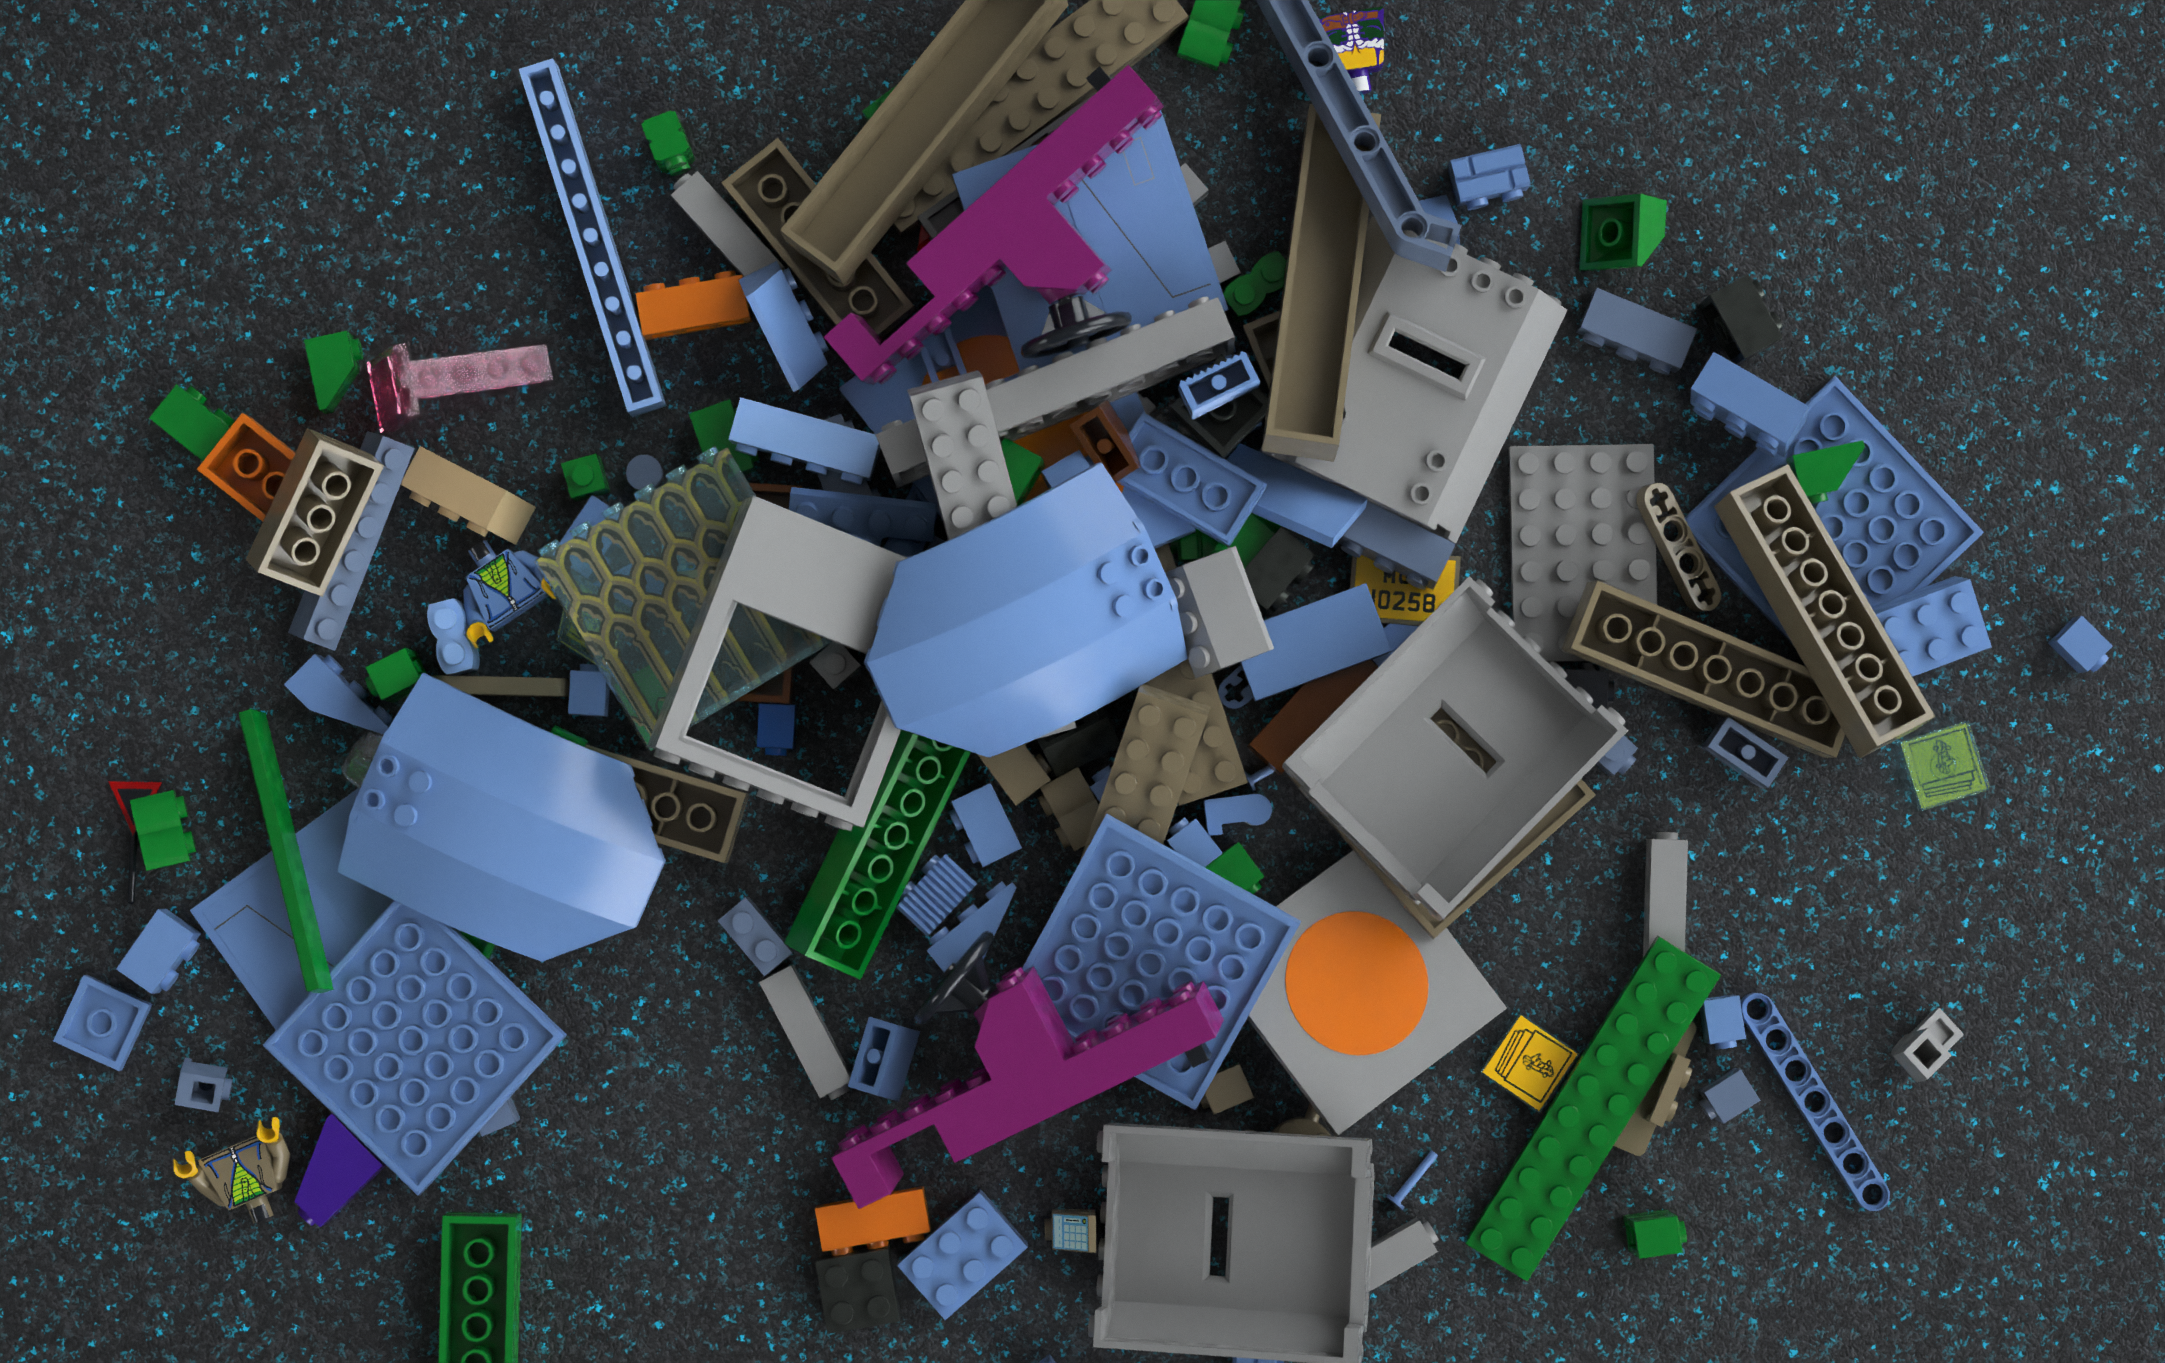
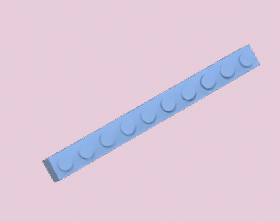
(592, 237)

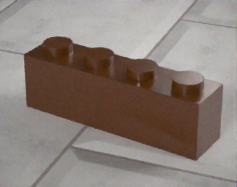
(1306, 713)

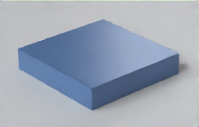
(102, 1022)

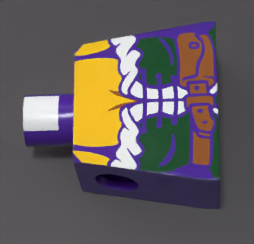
(1359, 42)

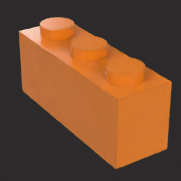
(692, 306)
(894, 1216)

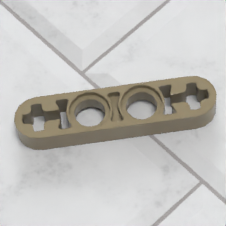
(1683, 544)
(509, 685)

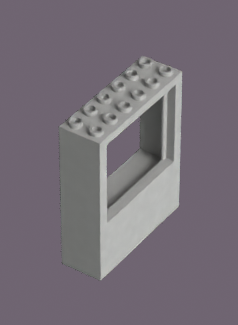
(812, 581)

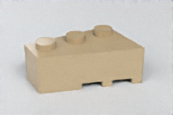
(467, 496)

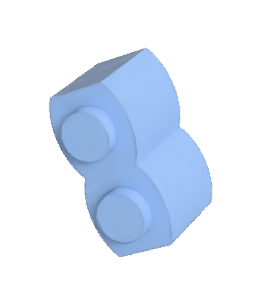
(453, 648)

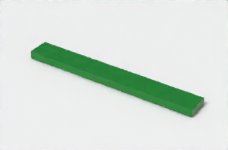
(286, 851)

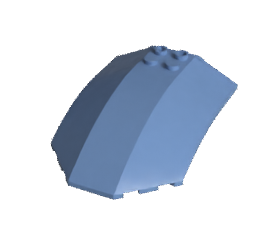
(1026, 621)
(501, 827)

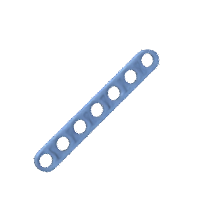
(1828, 1113)

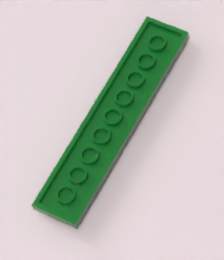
(1592, 1108)

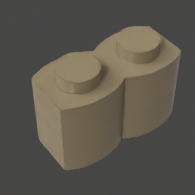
(1073, 807)

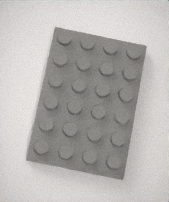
(1574, 526)

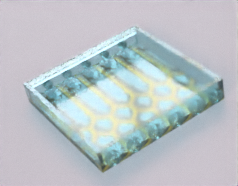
(640, 584)

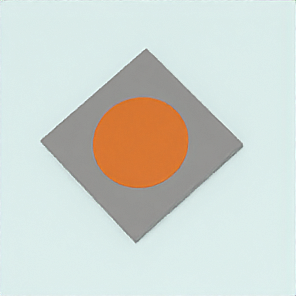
(1365, 995)

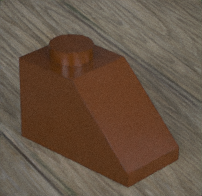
(1106, 440)

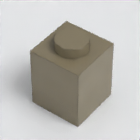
(1227, 1089)

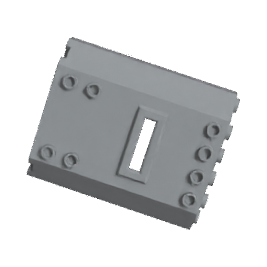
(1409, 430)
(1415, 794)
(1292, 1243)

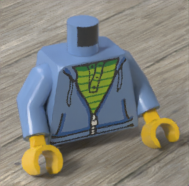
(500, 589)

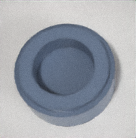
(643, 471)

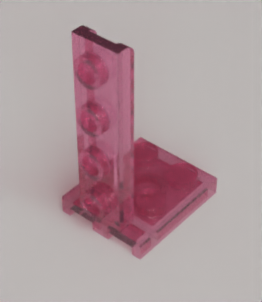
(401, 382)

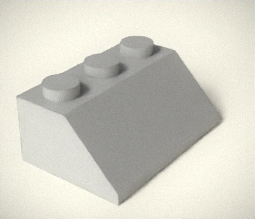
(1218, 612)

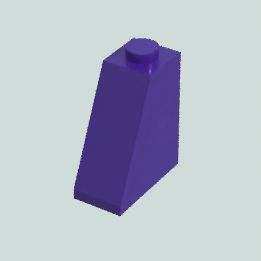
(335, 1173)

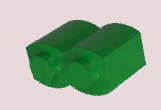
(1209, 30)
(1249, 291)
(162, 829)

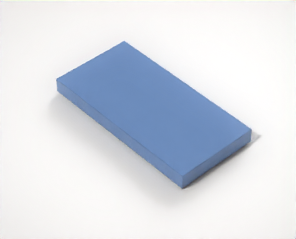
(1191, 481)
(1299, 498)
(1317, 642)

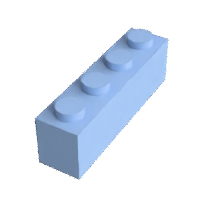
(804, 440)

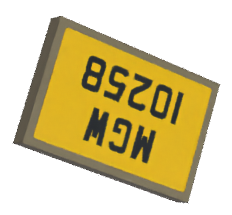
(1396, 598)

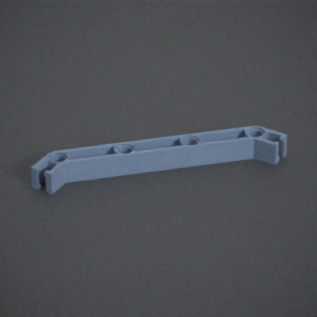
(1352, 125)

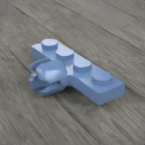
(865, 515)

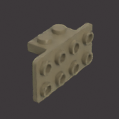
(1659, 1101)

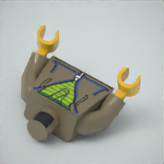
(242, 1171)

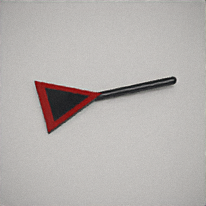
(124, 793)

